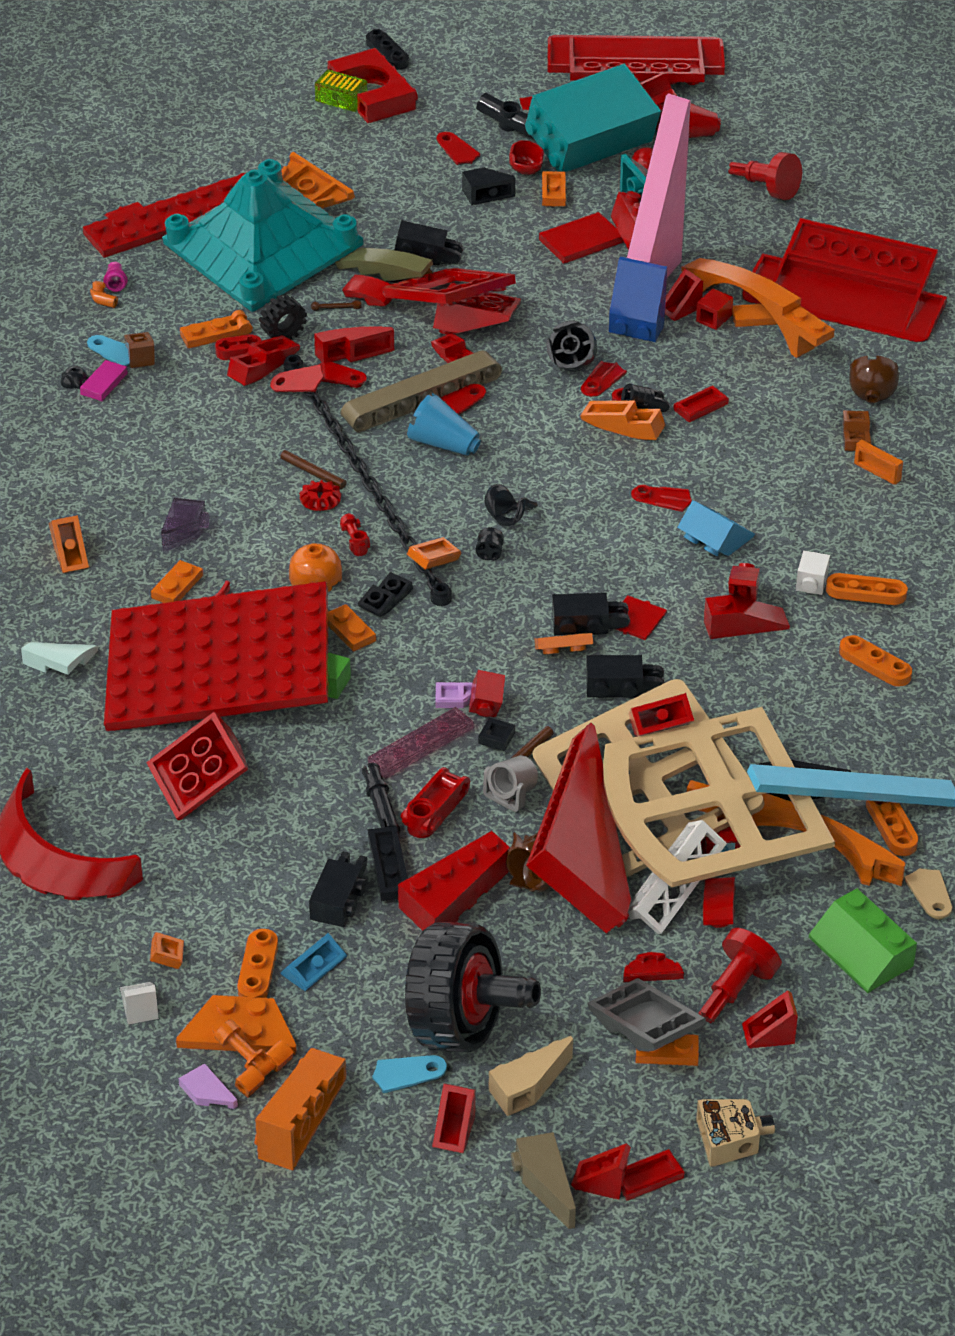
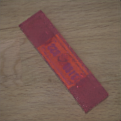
(421, 742)

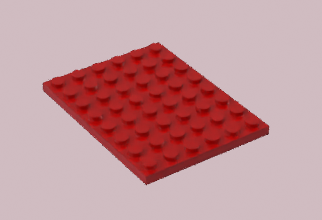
(217, 656)

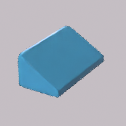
(314, 963)

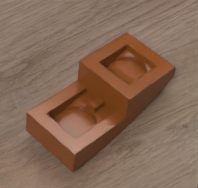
(855, 427)

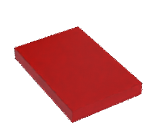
(581, 237)

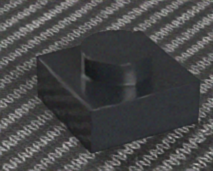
(496, 734)

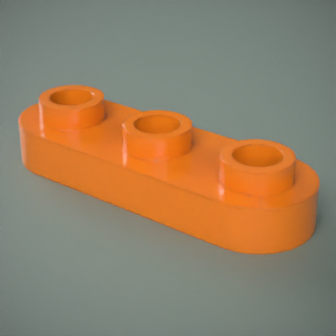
(866, 589)
(875, 660)
(899, 836)
(260, 948)

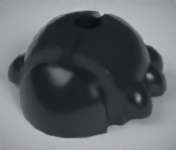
(73, 377)

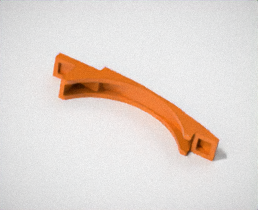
(799, 327)
(865, 855)

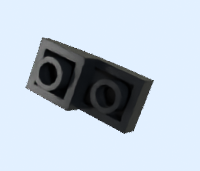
(387, 595)

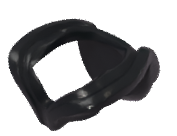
(501, 501)

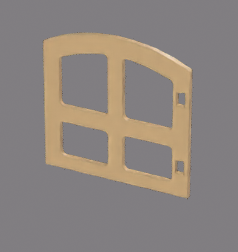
(721, 792)

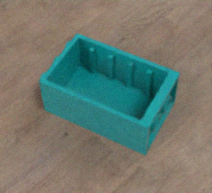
(592, 118)

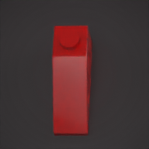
(744, 581)
(741, 616)

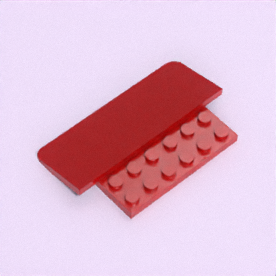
(680, 57)
(857, 280)

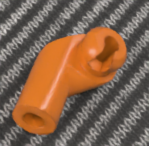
(100, 297)

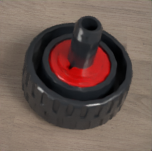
(458, 987)

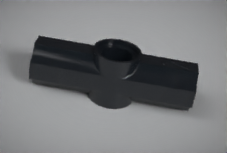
(506, 113)

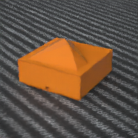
(167, 950)

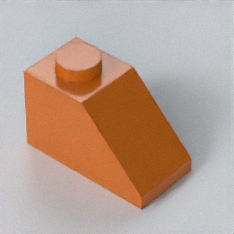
(68, 544)

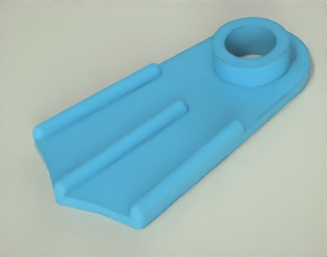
(109, 349)
(407, 1072)

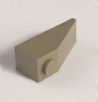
(544, 1174)

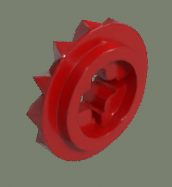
(329, 499)

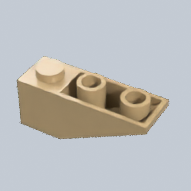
(528, 1077)

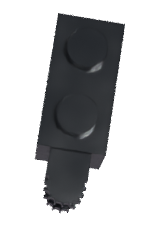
(428, 243)
(587, 614)
(620, 676)
(337, 890)

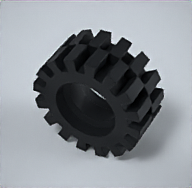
(278, 309)

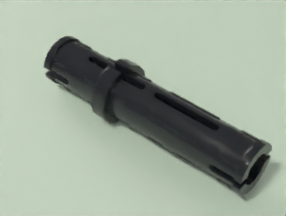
(378, 791)

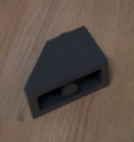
(487, 185)

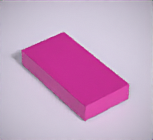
(103, 380)

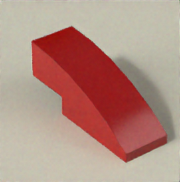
(353, 343)
(261, 359)

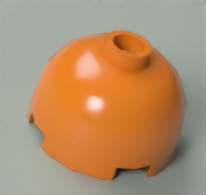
(315, 564)

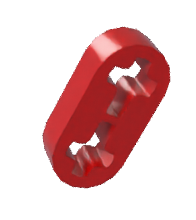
(234, 346)

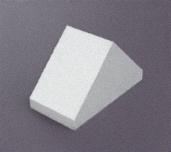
(140, 1002)

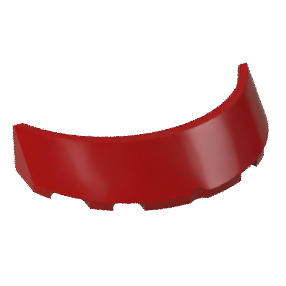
(54, 869)

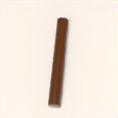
(312, 469)
(538, 739)

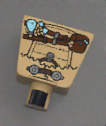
(730, 1129)

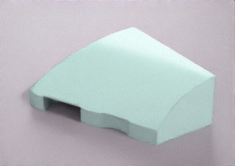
(56, 656)

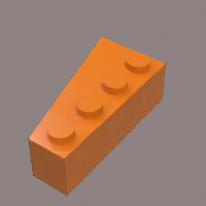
(298, 1108)

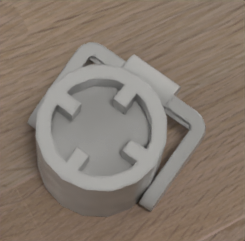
(510, 779)

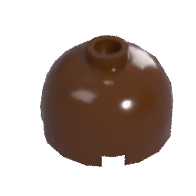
(873, 379)

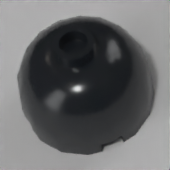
(572, 346)

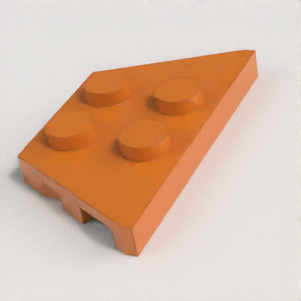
(315, 183)
(257, 1017)

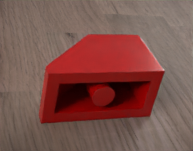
(661, 715)

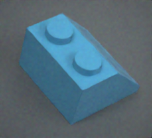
(713, 529)

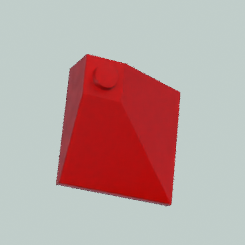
(475, 313)
(198, 765)

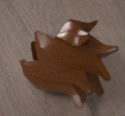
(516, 864)

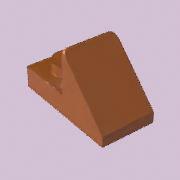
(140, 349)

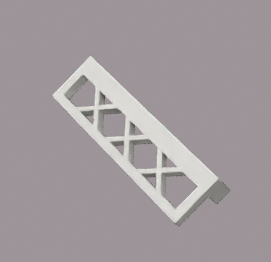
(654, 887)

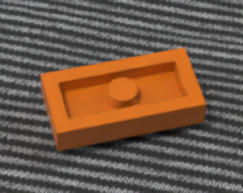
(553, 188)
(177, 582)
(350, 628)
(551, 644)
(678, 1052)

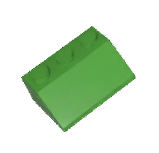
(864, 941)

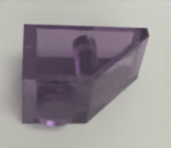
(184, 522)

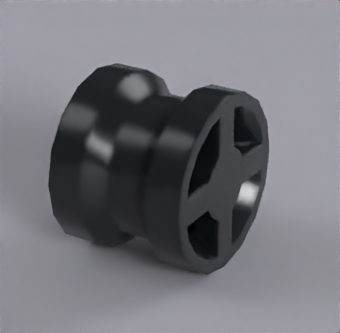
(489, 544)

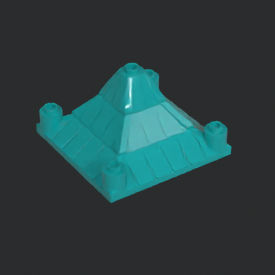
(262, 238)

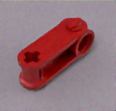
(434, 803)

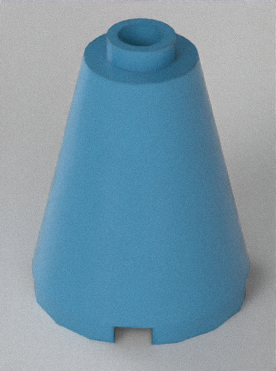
(442, 427)

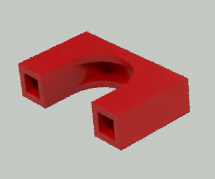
(384, 102)

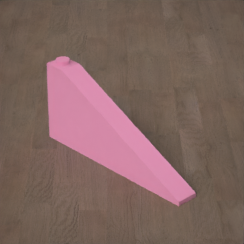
(660, 216)

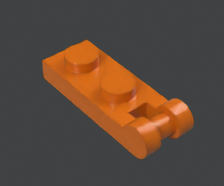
(216, 329)

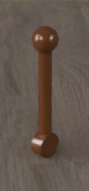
(356, 304)

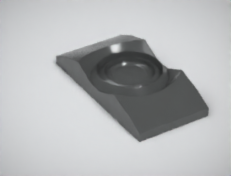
(644, 1015)

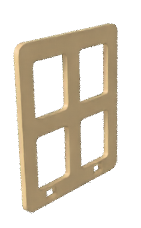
(644, 775)

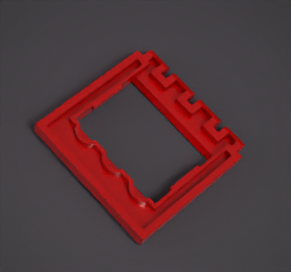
(479, 285)

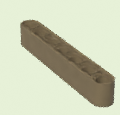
(407, 394)

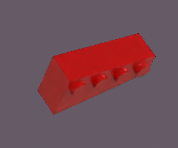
(454, 882)

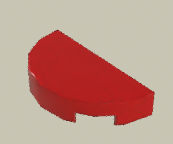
(652, 967)

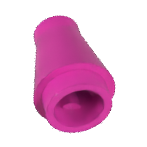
(115, 277)

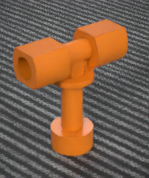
(258, 1062)

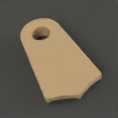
(930, 892)

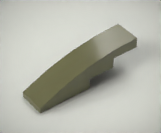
(389, 263)

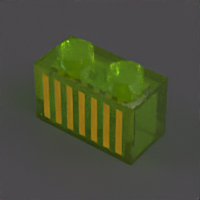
(339, 90)

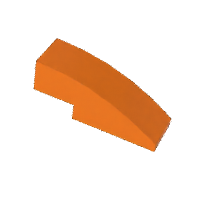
(624, 419)

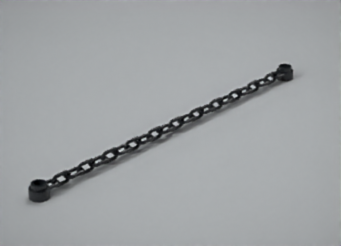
(440, 592)

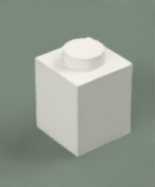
(812, 572)

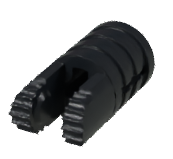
(645, 397)

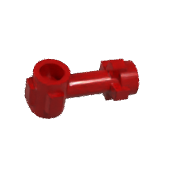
(359, 540)

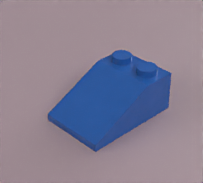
(638, 299)

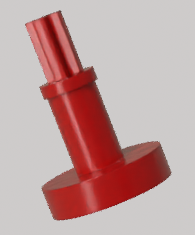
(781, 175)
(749, 956)

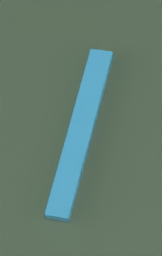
(852, 785)

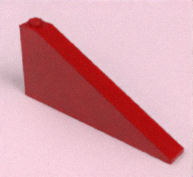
(579, 840)

